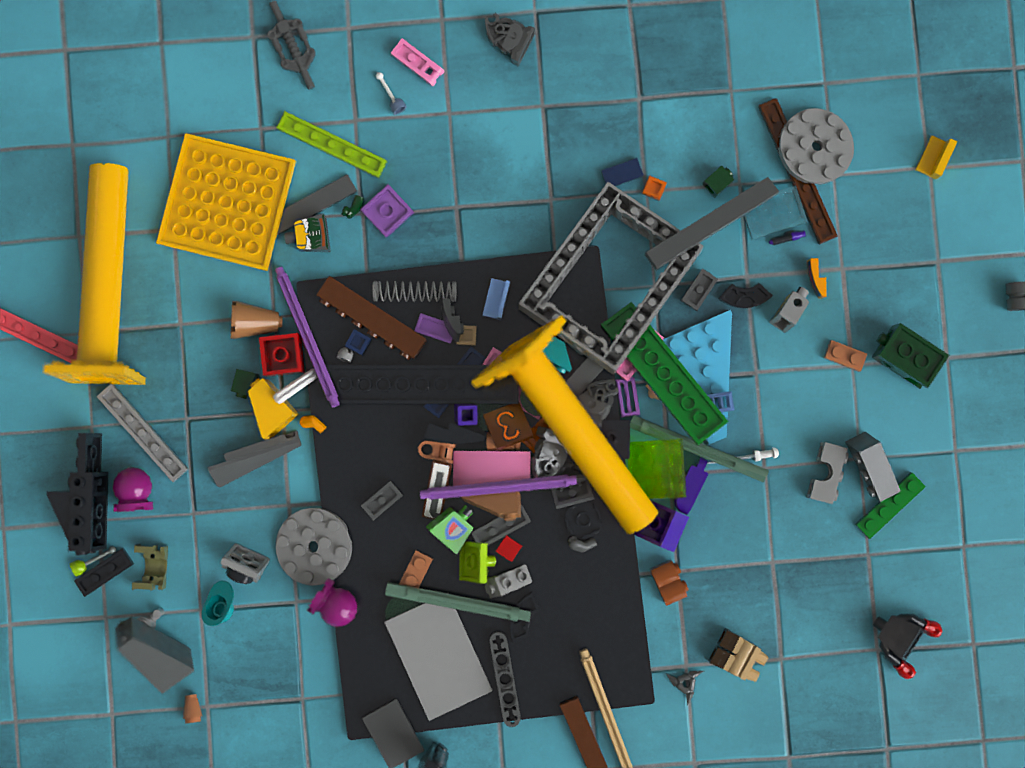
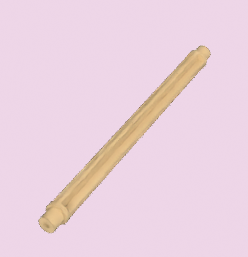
(605, 709)

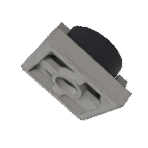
(244, 564)

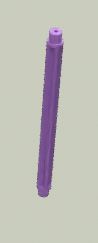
(307, 337)
(498, 487)

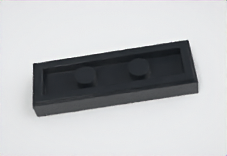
(104, 572)

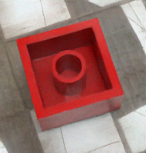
(281, 354)

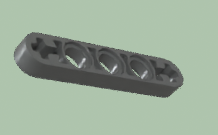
(505, 688)

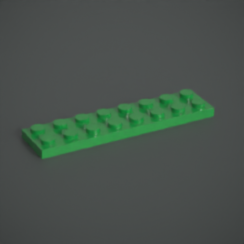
(669, 380)

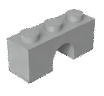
(834, 457)

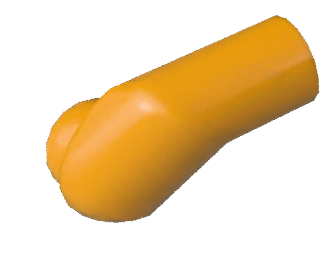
(312, 422)

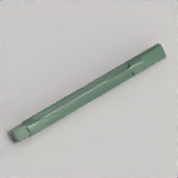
(702, 450)
(456, 602)

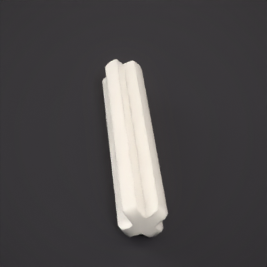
(295, 386)

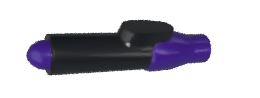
(788, 236)

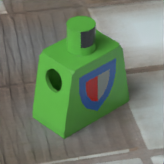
(452, 527)

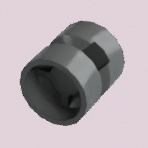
(1016, 295)

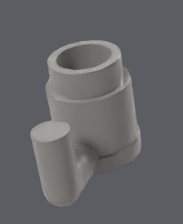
(150, 620)

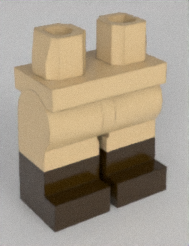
(743, 659)

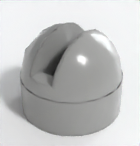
(345, 355)

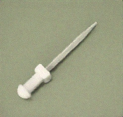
(758, 455)

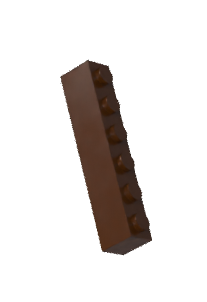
(371, 317)

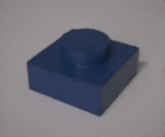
(358, 342)

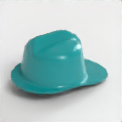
(219, 604)

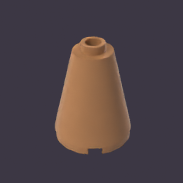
(253, 320)

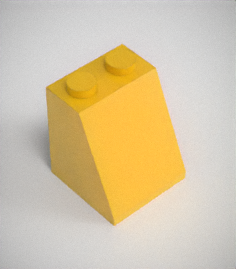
(268, 413)

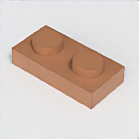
(845, 356)
(416, 569)

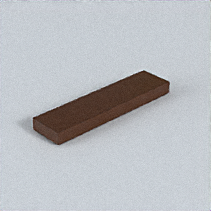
(583, 733)

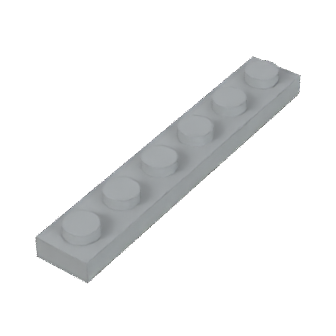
(142, 432)

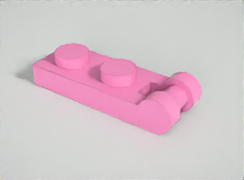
(416, 61)

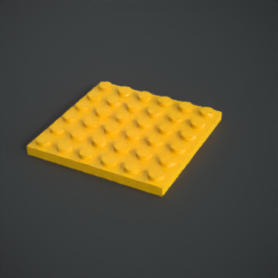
(226, 202)

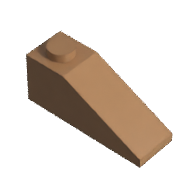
(503, 505)

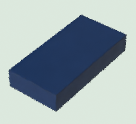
(622, 172)

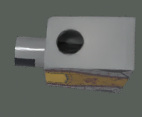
(790, 310)

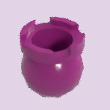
(132, 489)
(335, 605)

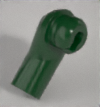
(354, 209)

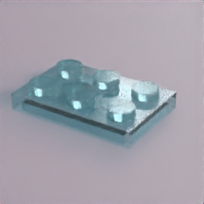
(776, 214)

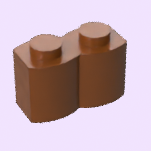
(668, 582)

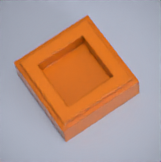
(654, 188)

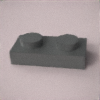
(699, 289)
(382, 500)

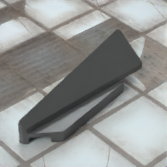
(252, 457)

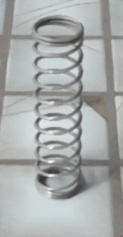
(377, 288)

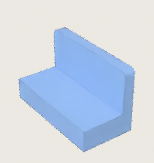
(496, 299)

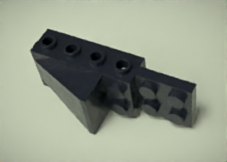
(76, 507)

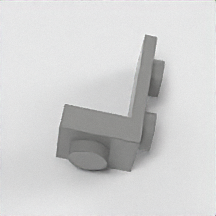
(508, 581)

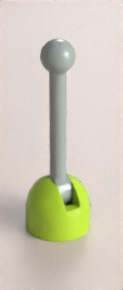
(79, 567)

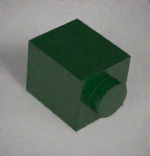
(718, 181)
(242, 383)

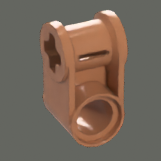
(439, 451)

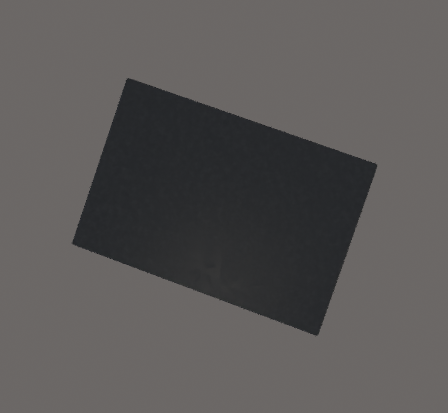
(583, 597)

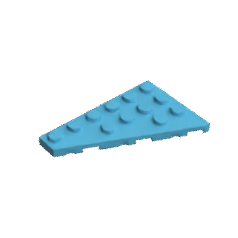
(706, 356)

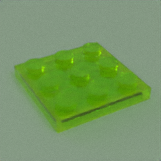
(659, 467)

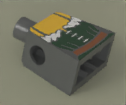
(310, 234)

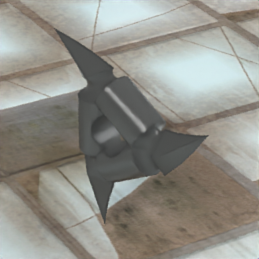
(679, 680)

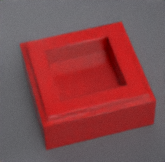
(508, 548)

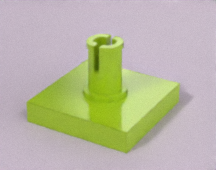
(474, 562)

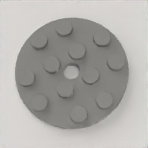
(797, 151)
(295, 552)

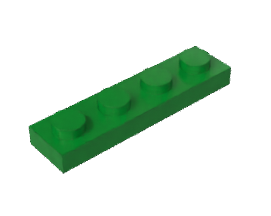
(888, 508)

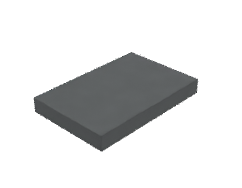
(393, 733)

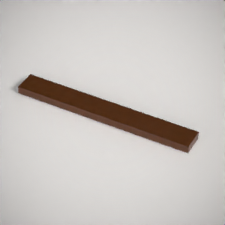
(808, 193)

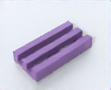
(635, 397)

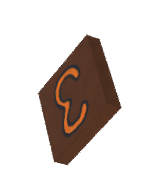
(508, 426)

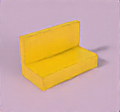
(936, 157)

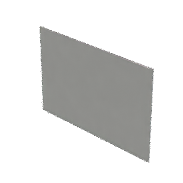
(438, 658)

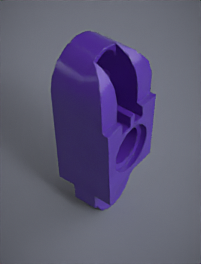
(694, 480)

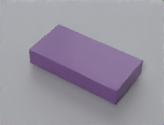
(433, 328)

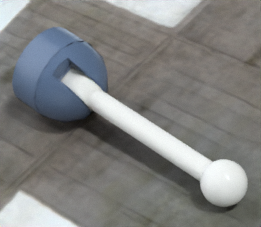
(397, 105)

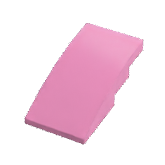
(490, 466)

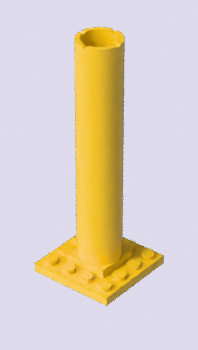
(101, 284)
(572, 425)

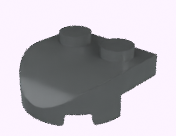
(575, 493)

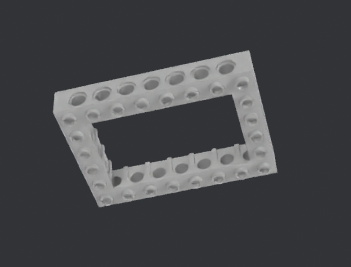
(645, 222)

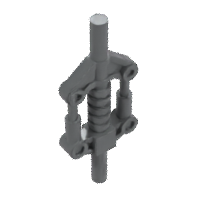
(284, 29)

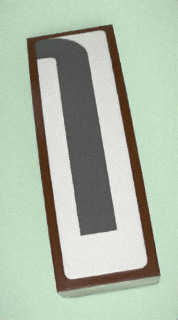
(438, 477)

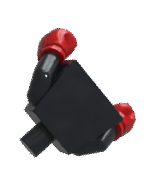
(900, 637)

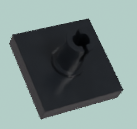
(618, 435)

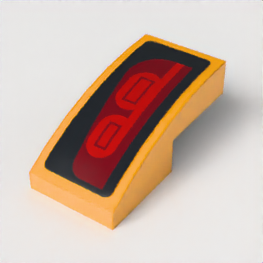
(817, 283)

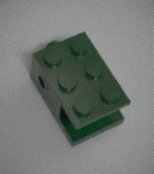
(910, 355)

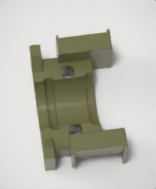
(154, 567)

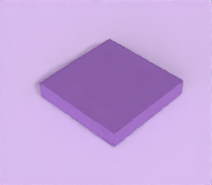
(387, 211)

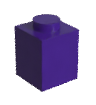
(465, 414)

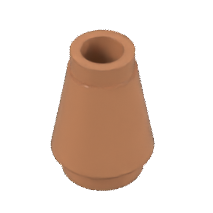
(192, 710)

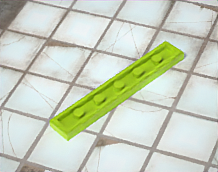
(331, 144)

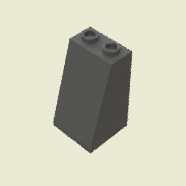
(153, 653)

